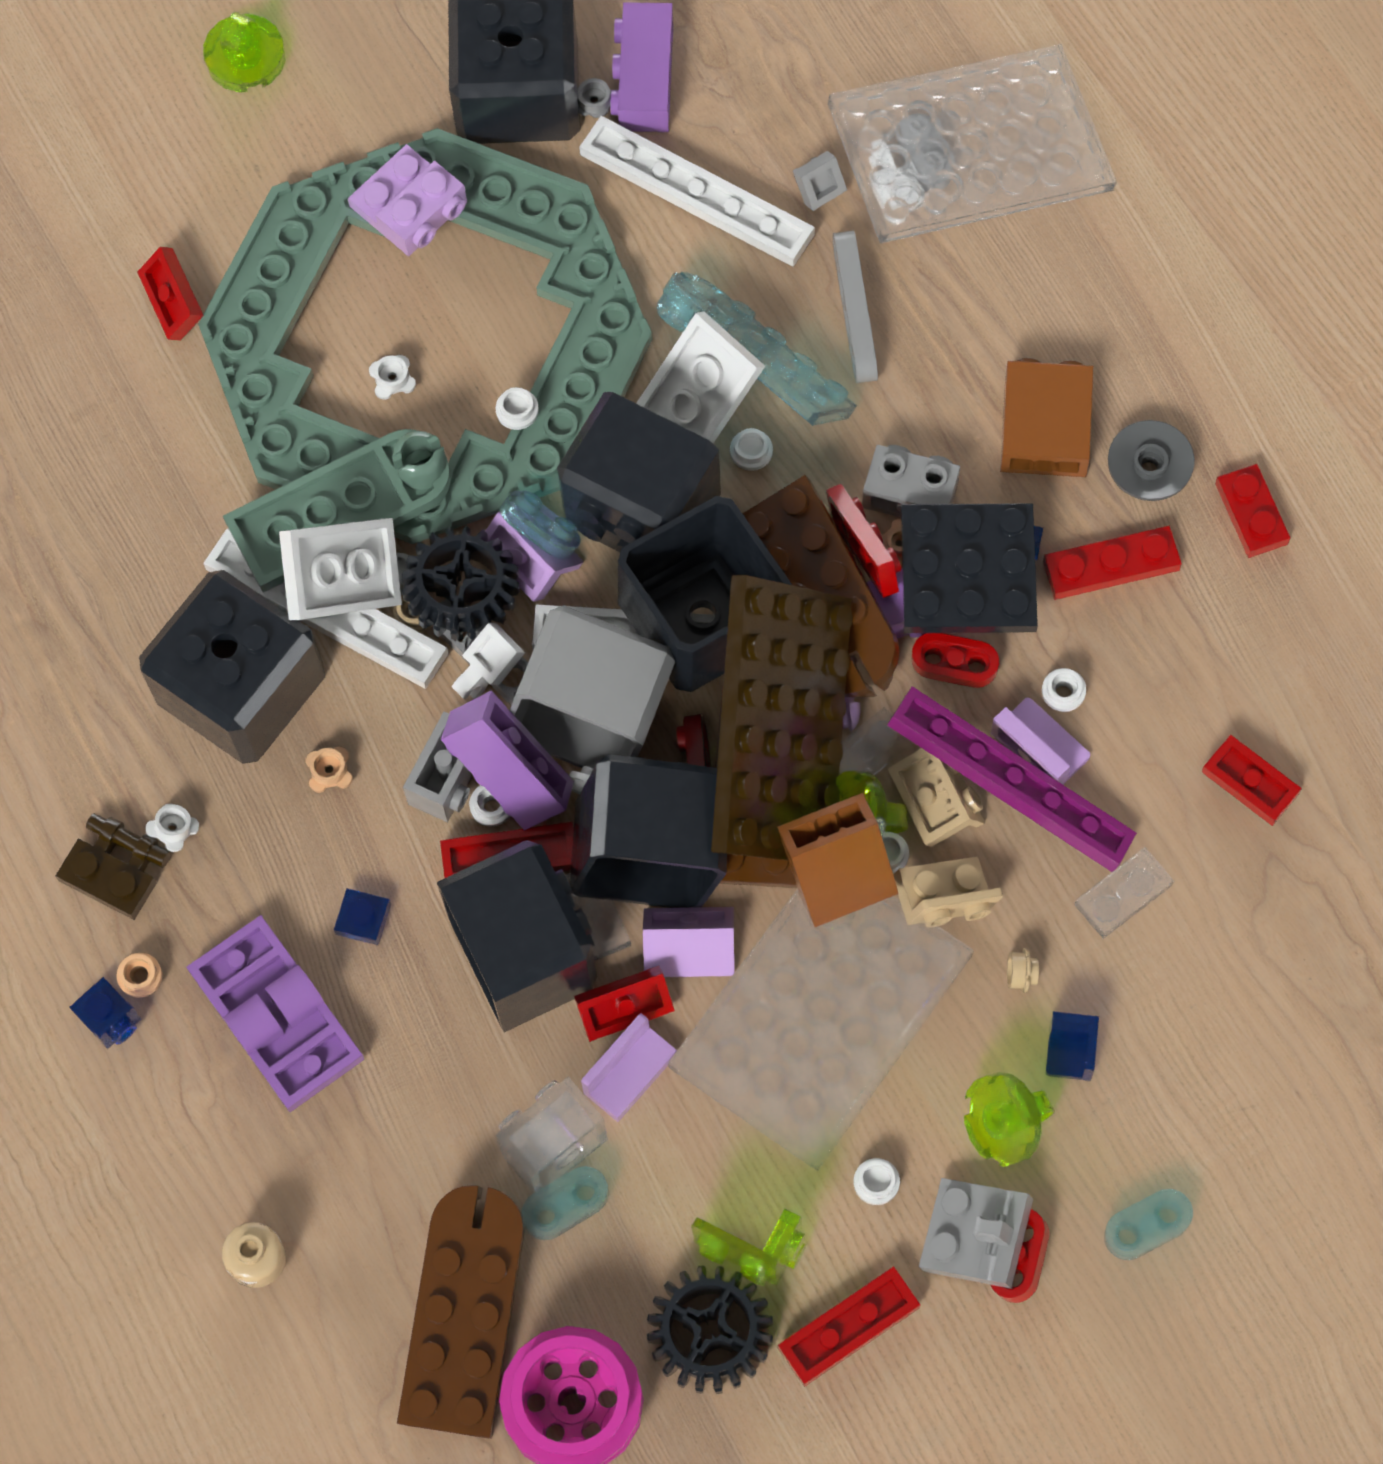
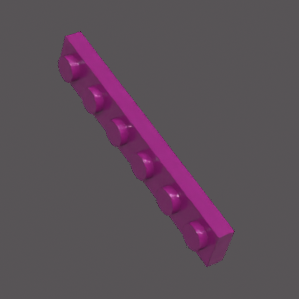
(1012, 779)

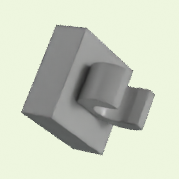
(820, 180)

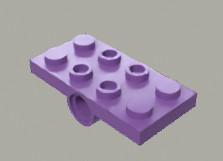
(275, 1013)

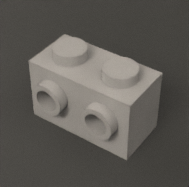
(908, 478)
(438, 778)

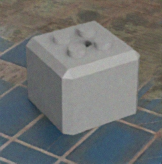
(591, 688)

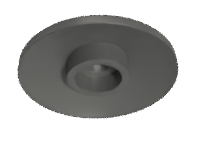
(1156, 444)

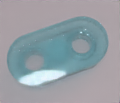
(540, 525)
(563, 1201)
(1146, 1224)

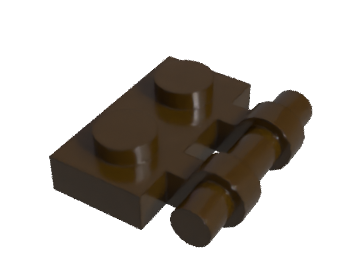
(107, 878)

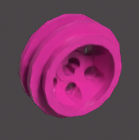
(570, 1348)

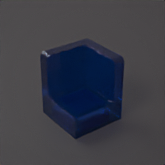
(1072, 1046)

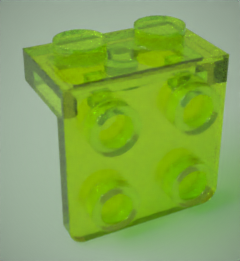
(757, 1265)

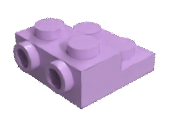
(409, 200)

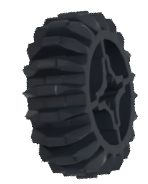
(428, 575)
(726, 1340)

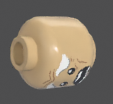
(253, 1255)

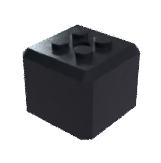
(519, 89)
(633, 472)
(686, 569)
(237, 699)
(646, 833)
(520, 933)

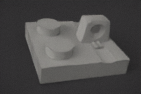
(976, 1233)

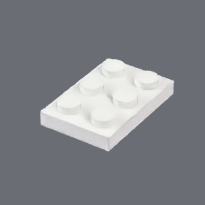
(702, 378)
(340, 568)

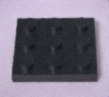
(968, 568)

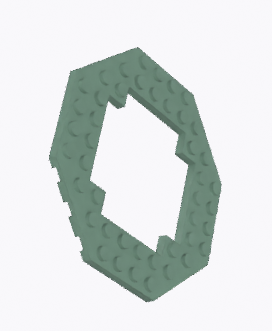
(505, 200)

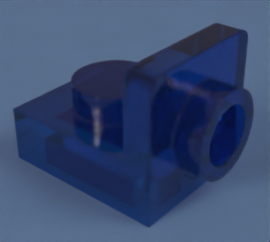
(106, 1014)

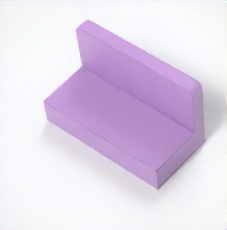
(536, 567)
(1039, 740)
(689, 941)
(627, 1068)

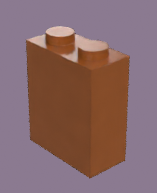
(1047, 418)
(838, 860)

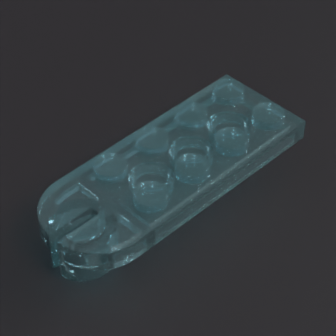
(785, 373)

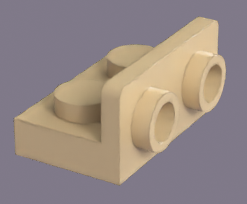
(935, 797)
(945, 891)

